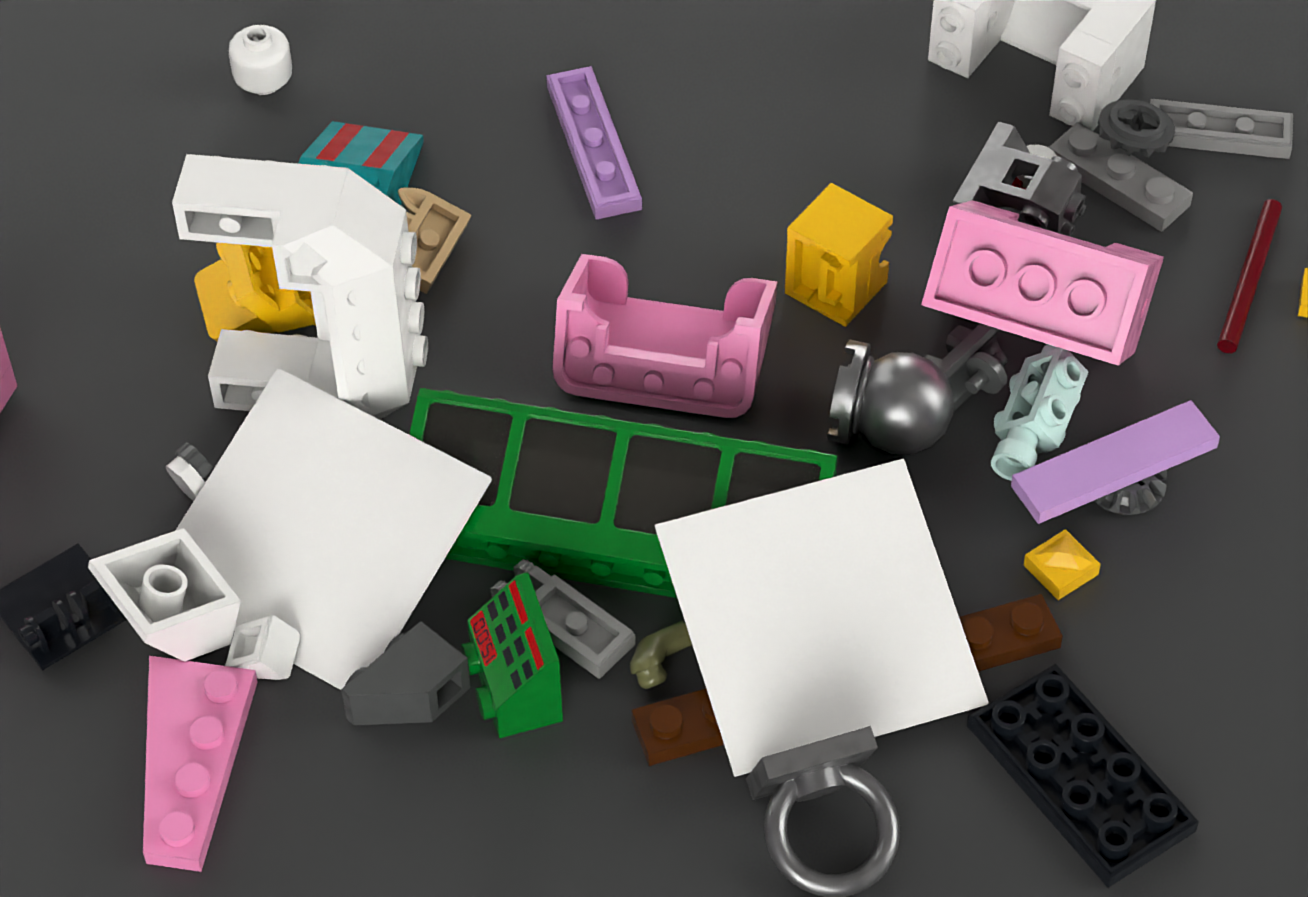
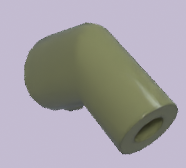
(653, 651)

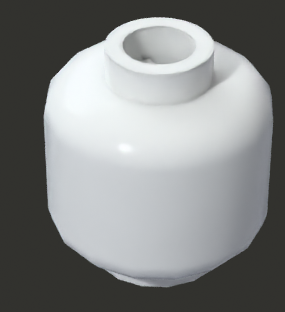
(260, 59)

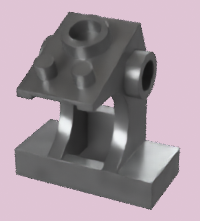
(1051, 196)

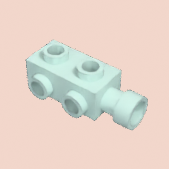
(1037, 409)

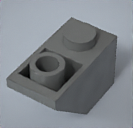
(408, 682)

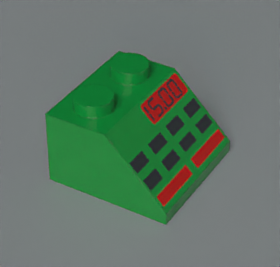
(514, 661)

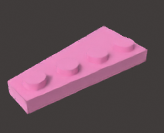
(190, 749)

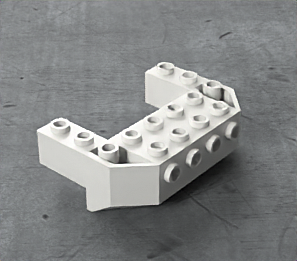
(326, 238)

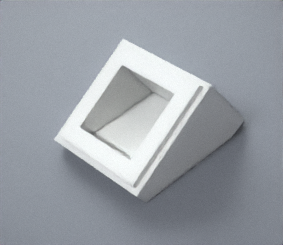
(264, 646)

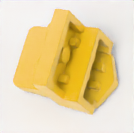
(245, 293)

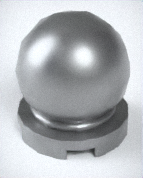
(895, 401)

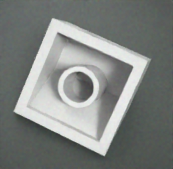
(170, 594)

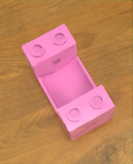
(1041, 282)

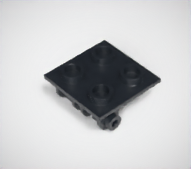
(58, 607)

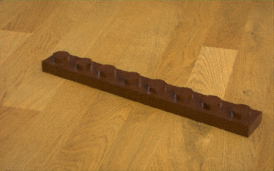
(994, 637)

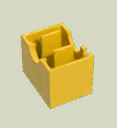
(837, 254)

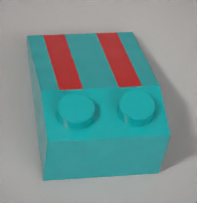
(375, 154)

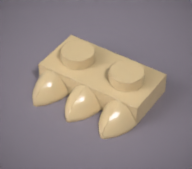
(437, 230)

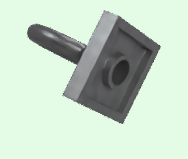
(812, 773)

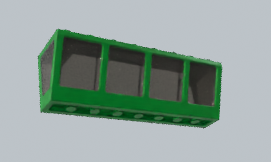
(590, 488)

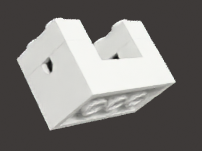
(1091, 42)

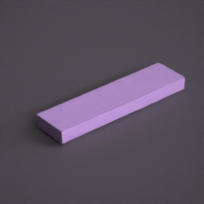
(594, 143)
(1114, 461)

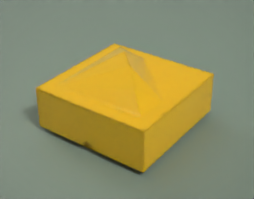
(1061, 564)

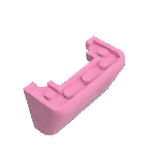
(656, 349)

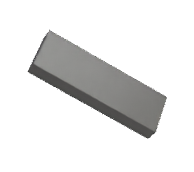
(1229, 129)

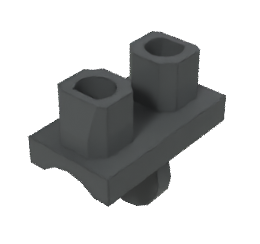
(972, 362)

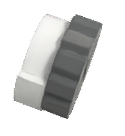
(189, 470)

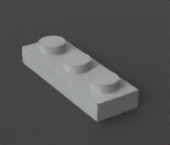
(1123, 177)

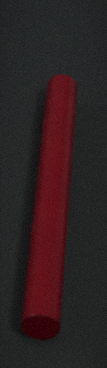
(1249, 276)

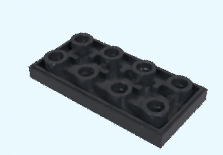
(1082, 775)

